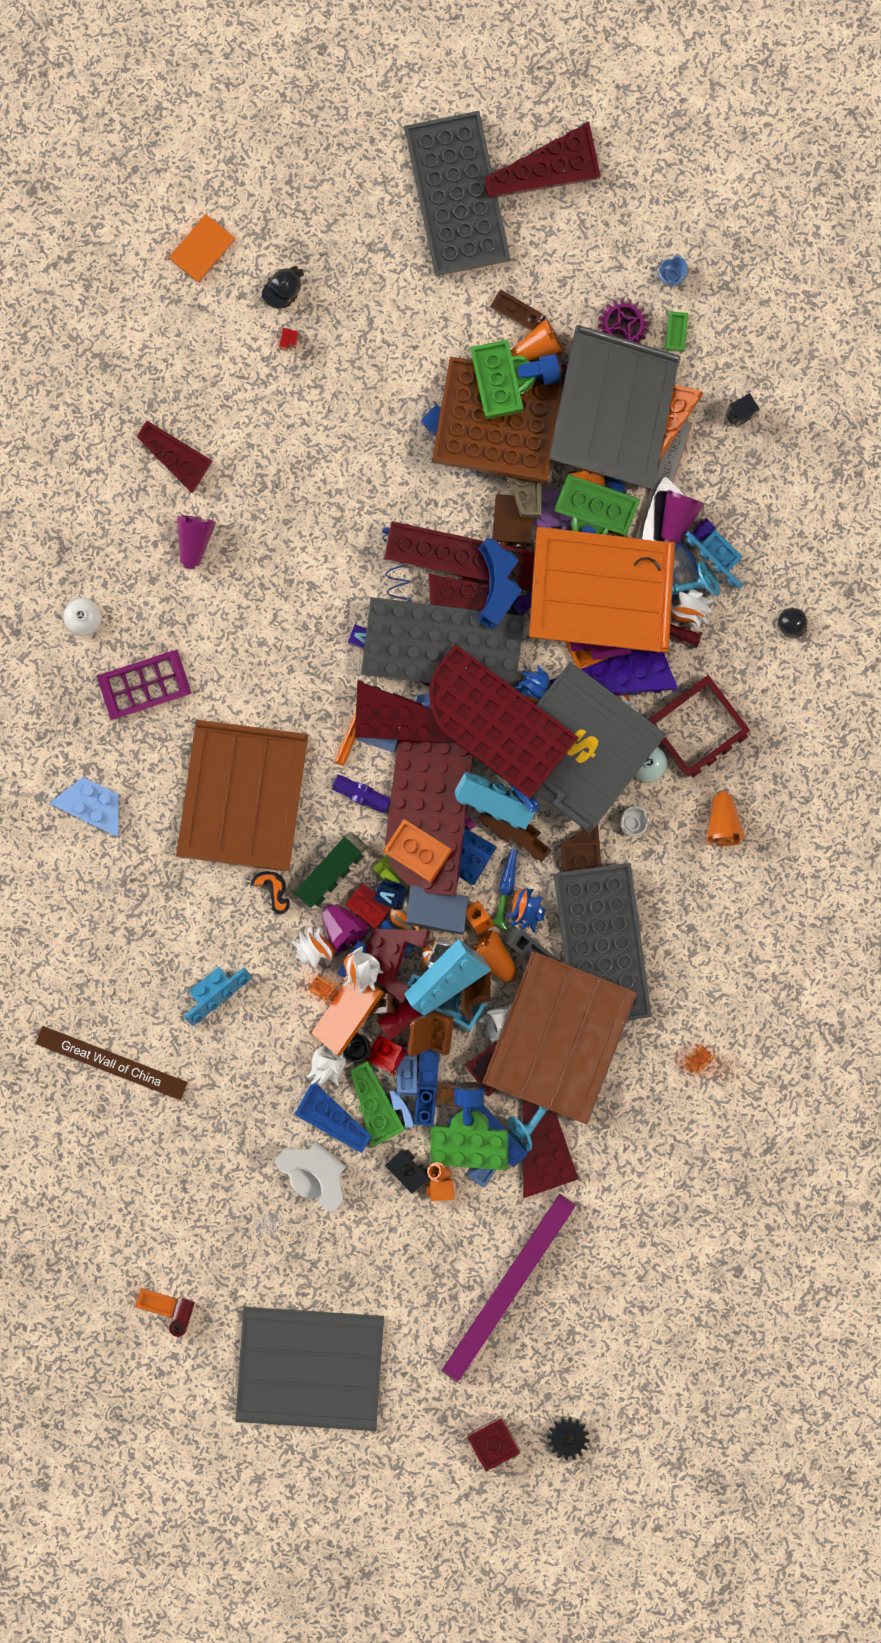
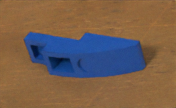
(426, 1088)

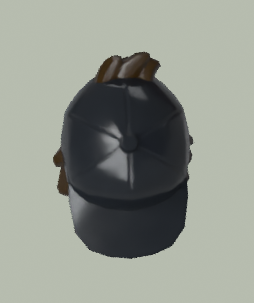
(283, 287)

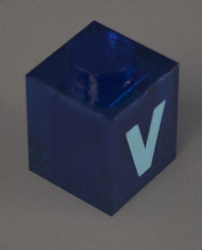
(390, 893)

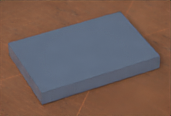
(436, 911)

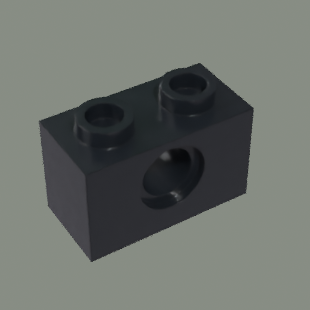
(396, 1165)

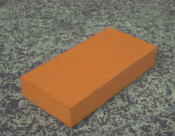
(156, 1302)

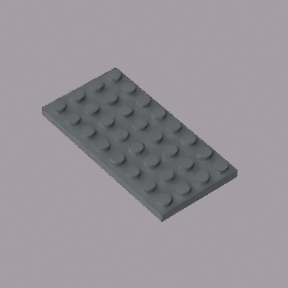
(449, 174)
(412, 639)
(603, 928)

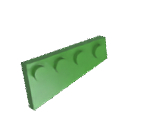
(378, 1111)

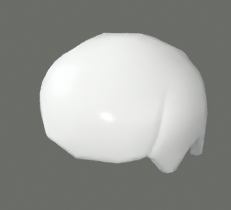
(633, 821)

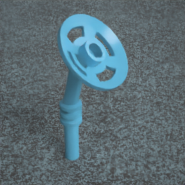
(705, 579)
(523, 1131)

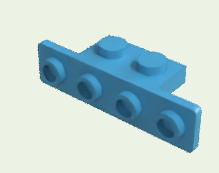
(720, 552)
(213, 991)

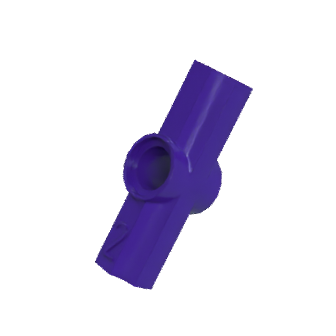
(361, 794)

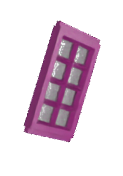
(144, 684)

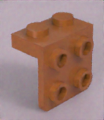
(431, 1033)

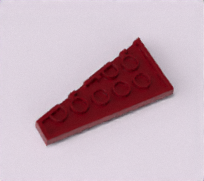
(555, 164)
(394, 717)
(549, 1159)

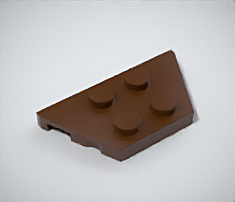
(581, 851)

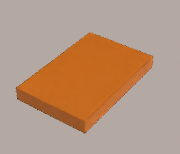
(202, 248)
(417, 850)

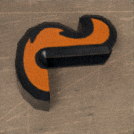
(277, 890)

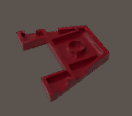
(389, 948)

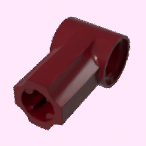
(182, 1314)

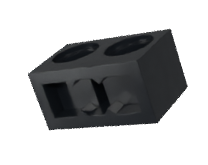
(742, 410)

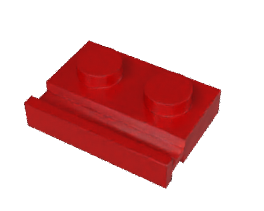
(368, 909)
(386, 1054)

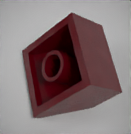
(399, 1021)

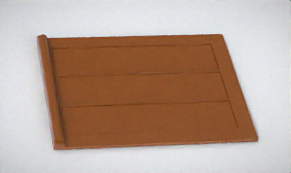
(242, 795)
(559, 1037)

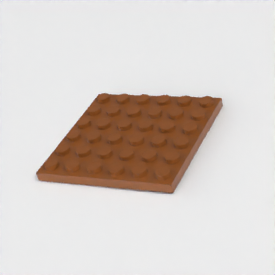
(502, 445)

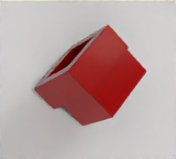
(288, 339)

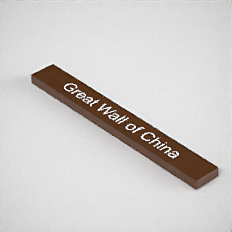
(111, 1062)

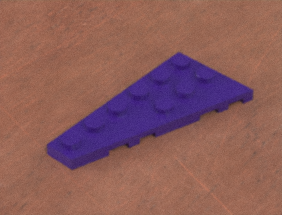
(633, 673)

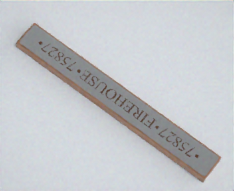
(667, 468)

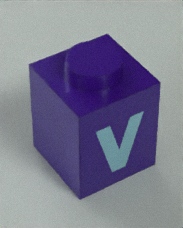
(357, 637)

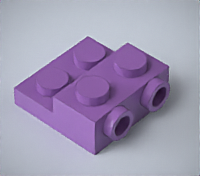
(549, 516)

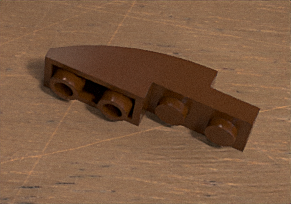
(524, 838)

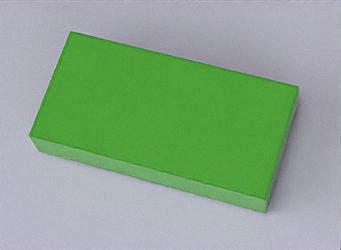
(676, 331)

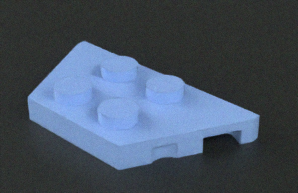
(92, 804)

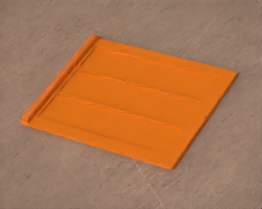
(596, 595)

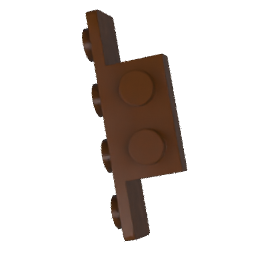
(475, 994)

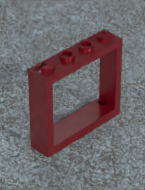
(724, 748)

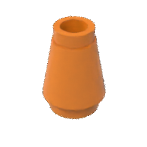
(439, 1172)

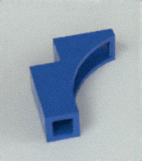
(502, 590)

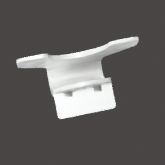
(313, 1174)

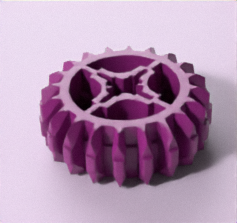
(630, 320)

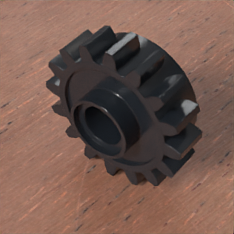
(572, 1448)

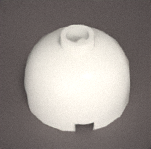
(88, 623)

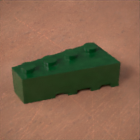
(331, 869)

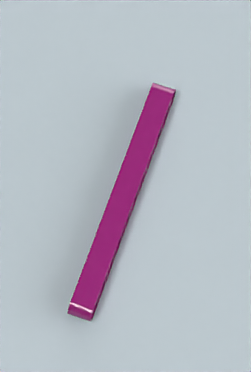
(508, 1288)

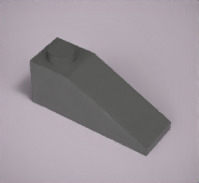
(523, 944)

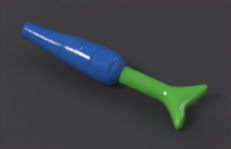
(506, 888)

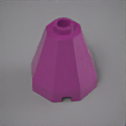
(343, 927)

